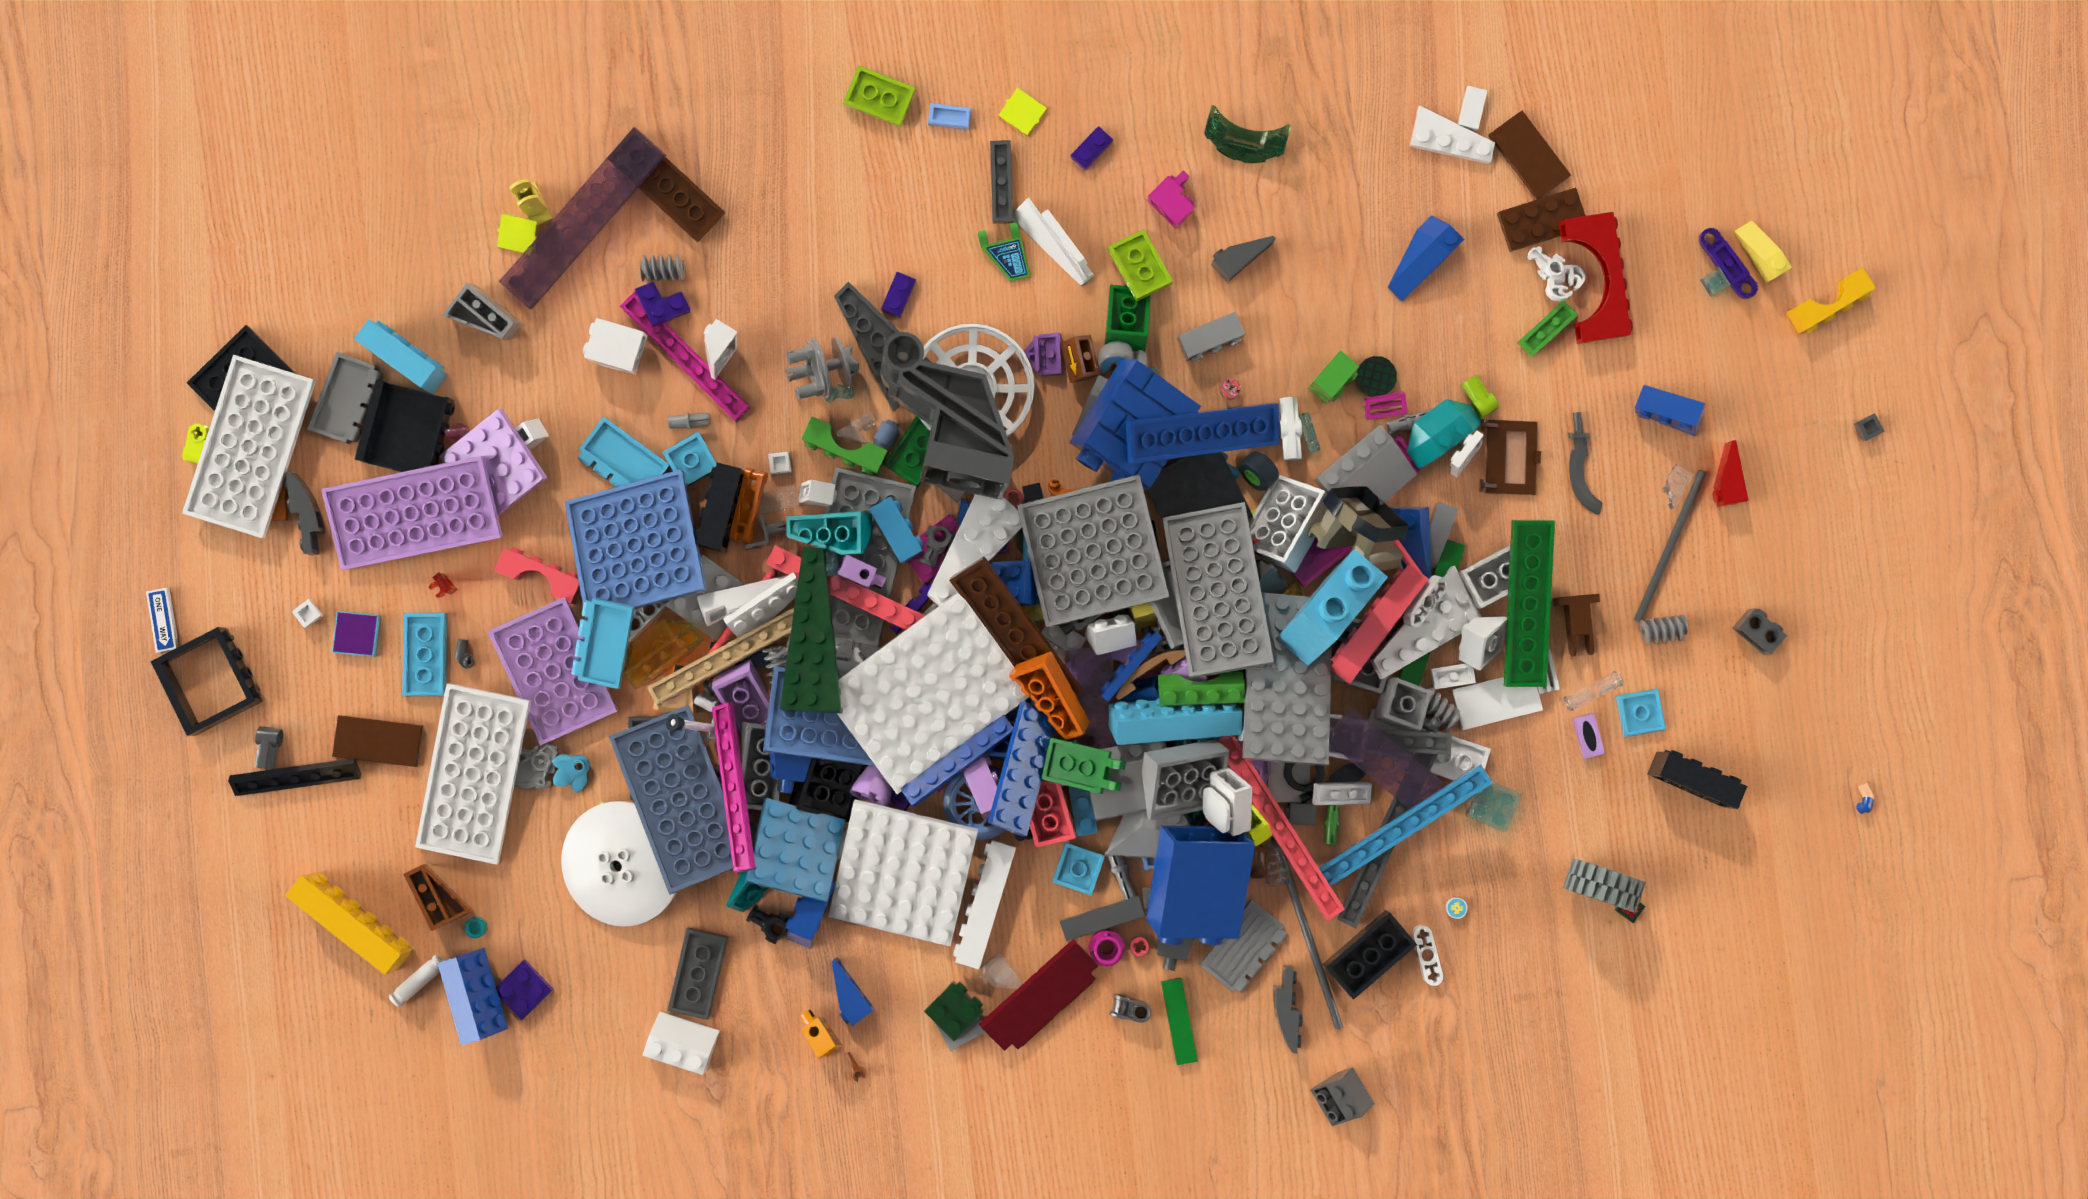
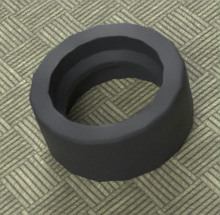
(1320, 773)

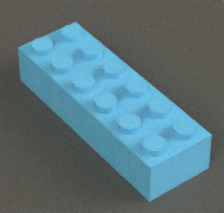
(1150, 722)

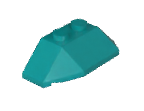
(1440, 431)

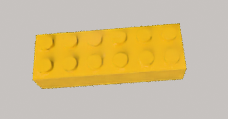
(349, 922)

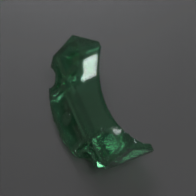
(1242, 143)

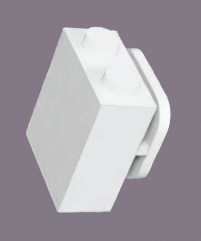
(615, 346)
(1228, 802)

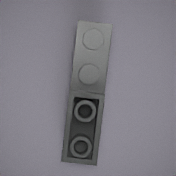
(303, 503)
(1288, 1018)

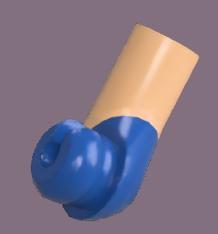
(1868, 798)

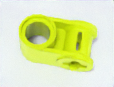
(194, 443)

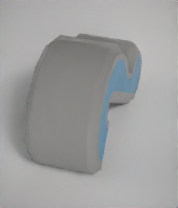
(1114, 352)

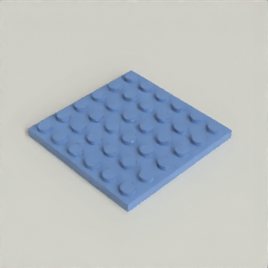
(636, 542)

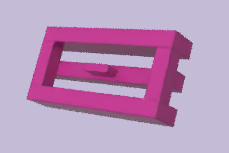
(1367, 401)

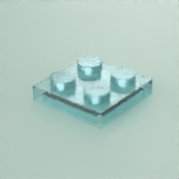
(1494, 806)

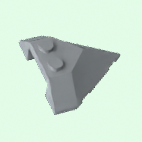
(1140, 836)

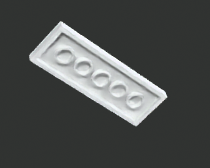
(1463, 755)

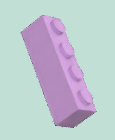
(982, 784)

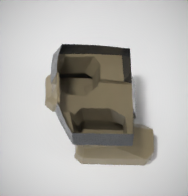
(1362, 521)

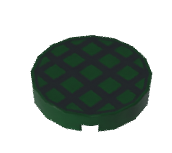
(1376, 376)

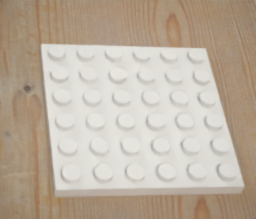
(902, 872)

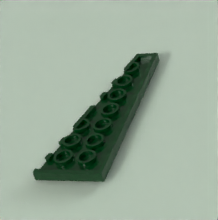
(811, 662)

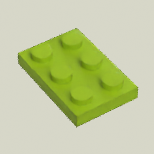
(879, 96)
(1140, 265)

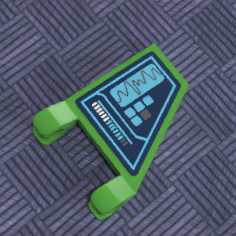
(1007, 254)

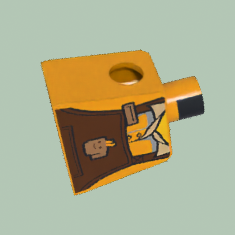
(826, 1041)

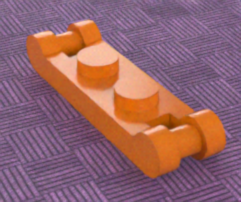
(748, 506)

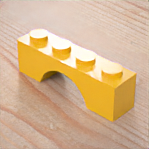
(1850, 288)

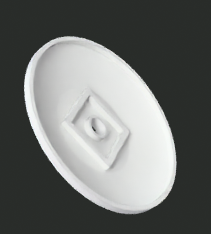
(587, 859)

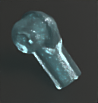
(841, 392)

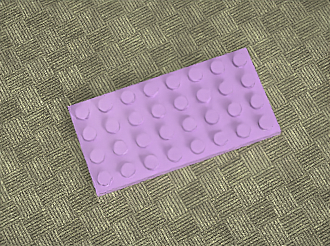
(412, 512)

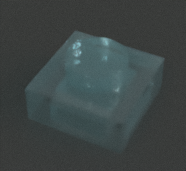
(1715, 282)

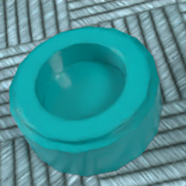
(475, 927)

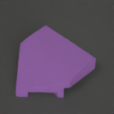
(1046, 354)

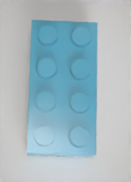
(401, 355)

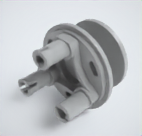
(817, 368)

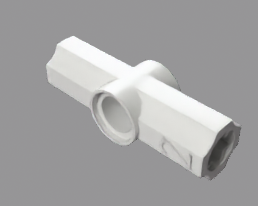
(1290, 429)

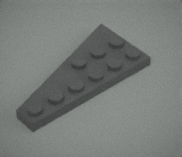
(869, 329)

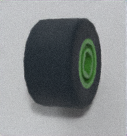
(1259, 471)

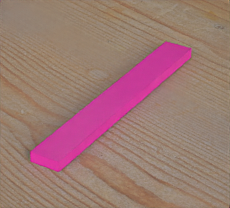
(687, 360)
(733, 788)

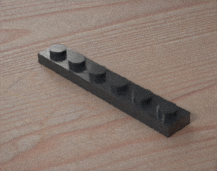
(294, 777)

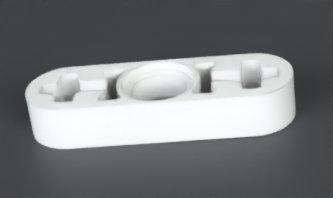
(1433, 590)
(1426, 971)

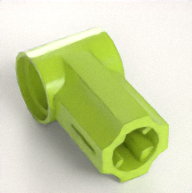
(1482, 401)

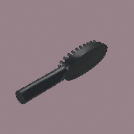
(1346, 773)

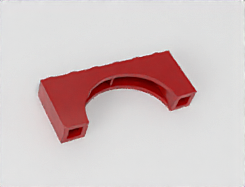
(1600, 237)

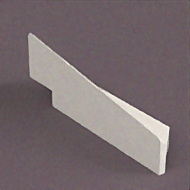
(1053, 240)
(722, 603)

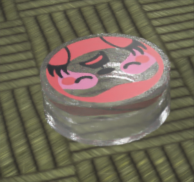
(1230, 389)

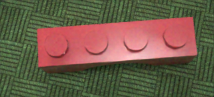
(516, 565)

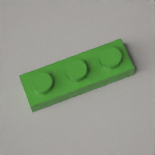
(1547, 328)

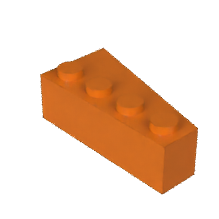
(1052, 693)

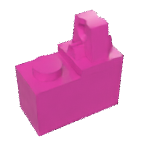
(1170, 202)

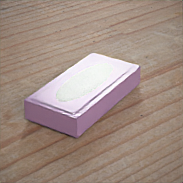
(1588, 736)

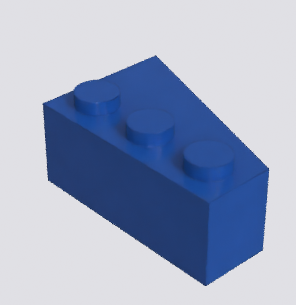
(1670, 409)
(807, 919)

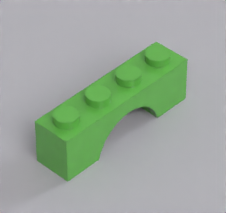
(820, 435)
(1225, 688)

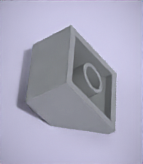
(1402, 704)

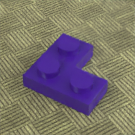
(659, 309)

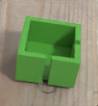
(1336, 374)

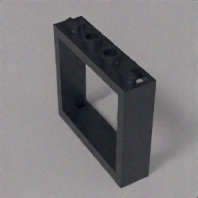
(177, 697)

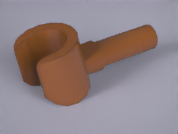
(854, 1065)

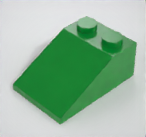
(1127, 318)

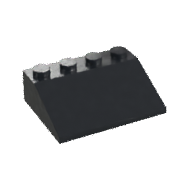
(827, 789)

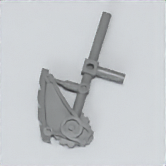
(536, 767)

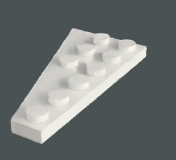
(983, 532)
(1440, 626)

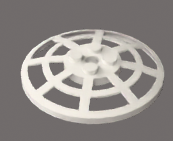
(1000, 360)

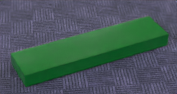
(1179, 1021)

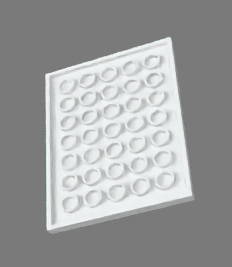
(927, 692)

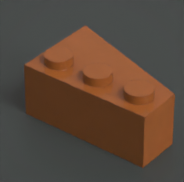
(435, 898)

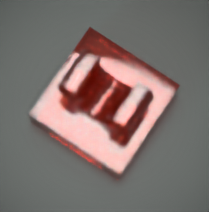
(444, 584)

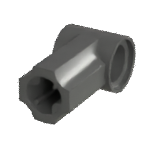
(268, 742)

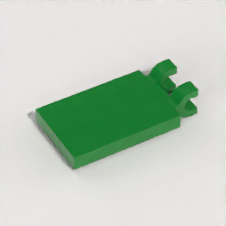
(1080, 766)

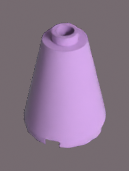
(872, 787)

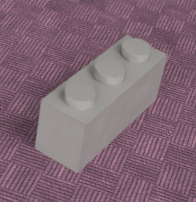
(1211, 337)

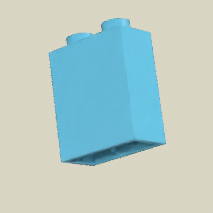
(1332, 607)

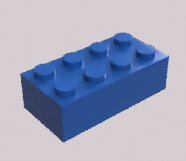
(472, 996)

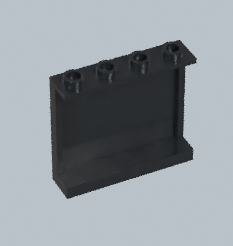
(404, 428)

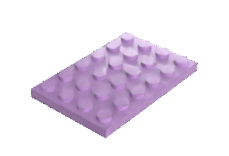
(539, 663)

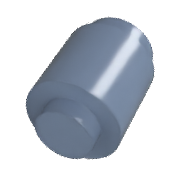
(886, 434)

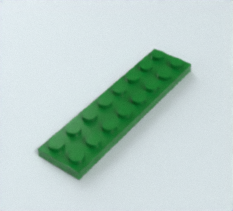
(1529, 603)

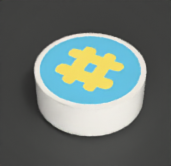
(1456, 907)

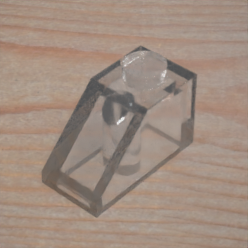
(1000, 973)

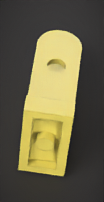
(531, 201)

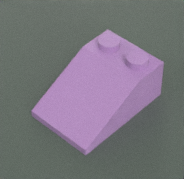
(746, 691)

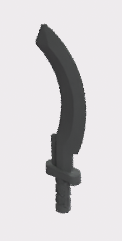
(1576, 467)

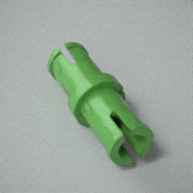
(1331, 824)

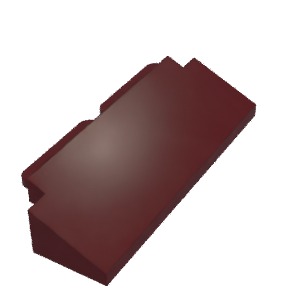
(1041, 997)

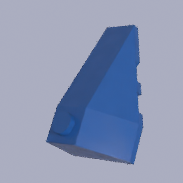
(1426, 251)
(1417, 536)

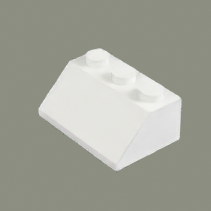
(681, 1043)

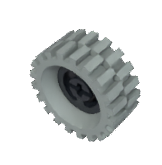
(1604, 885)

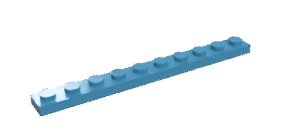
(1406, 825)

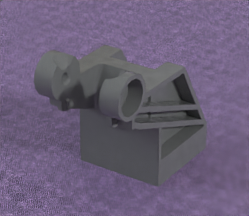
(966, 435)

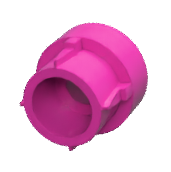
(1114, 955)

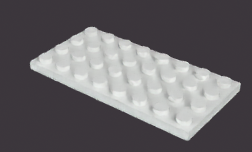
(249, 446)
(472, 773)

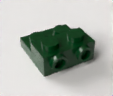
(954, 1010)

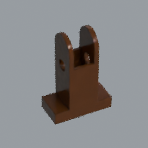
(1578, 620)

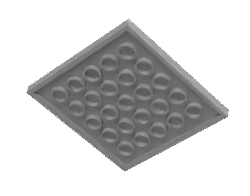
(1093, 551)

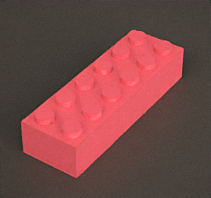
(1377, 623)

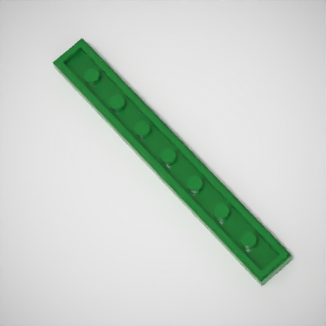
(1450, 556)

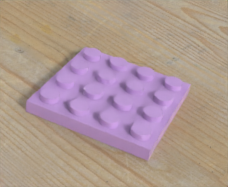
(507, 459)

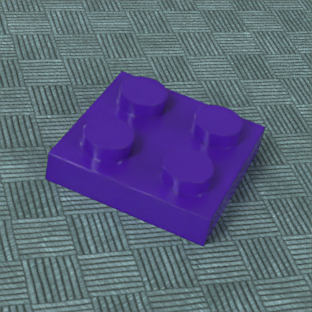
(523, 989)

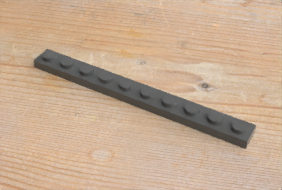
(1371, 872)

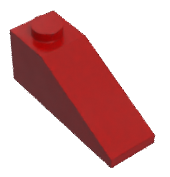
(1729, 481)

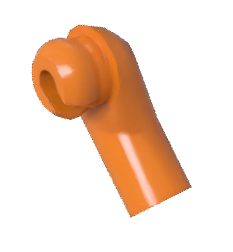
(1056, 489)

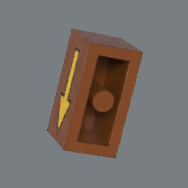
(1080, 358)

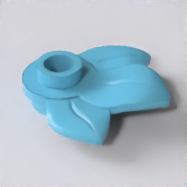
(568, 773)

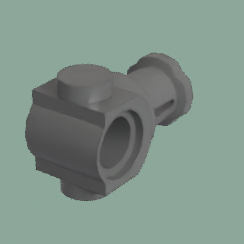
(933, 545)

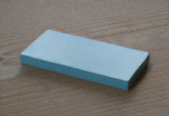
(424, 654)

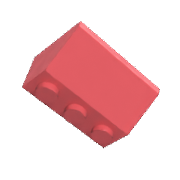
(1051, 816)

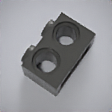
(1757, 636)

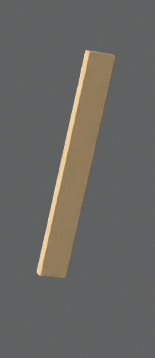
(722, 658)

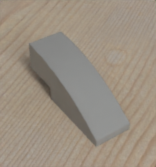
(1440, 528)

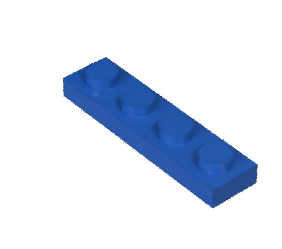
(1135, 658)

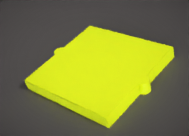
(1022, 111)
(516, 232)

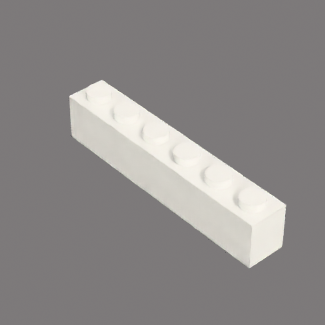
(985, 904)

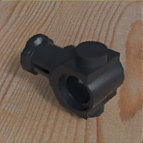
(767, 921)

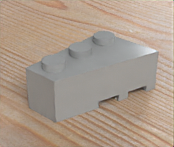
(480, 311)

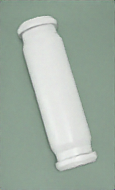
(416, 981)

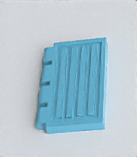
(619, 455)
(604, 644)

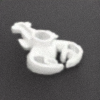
(1555, 273)

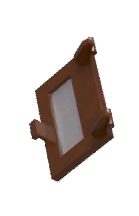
(1510, 457)

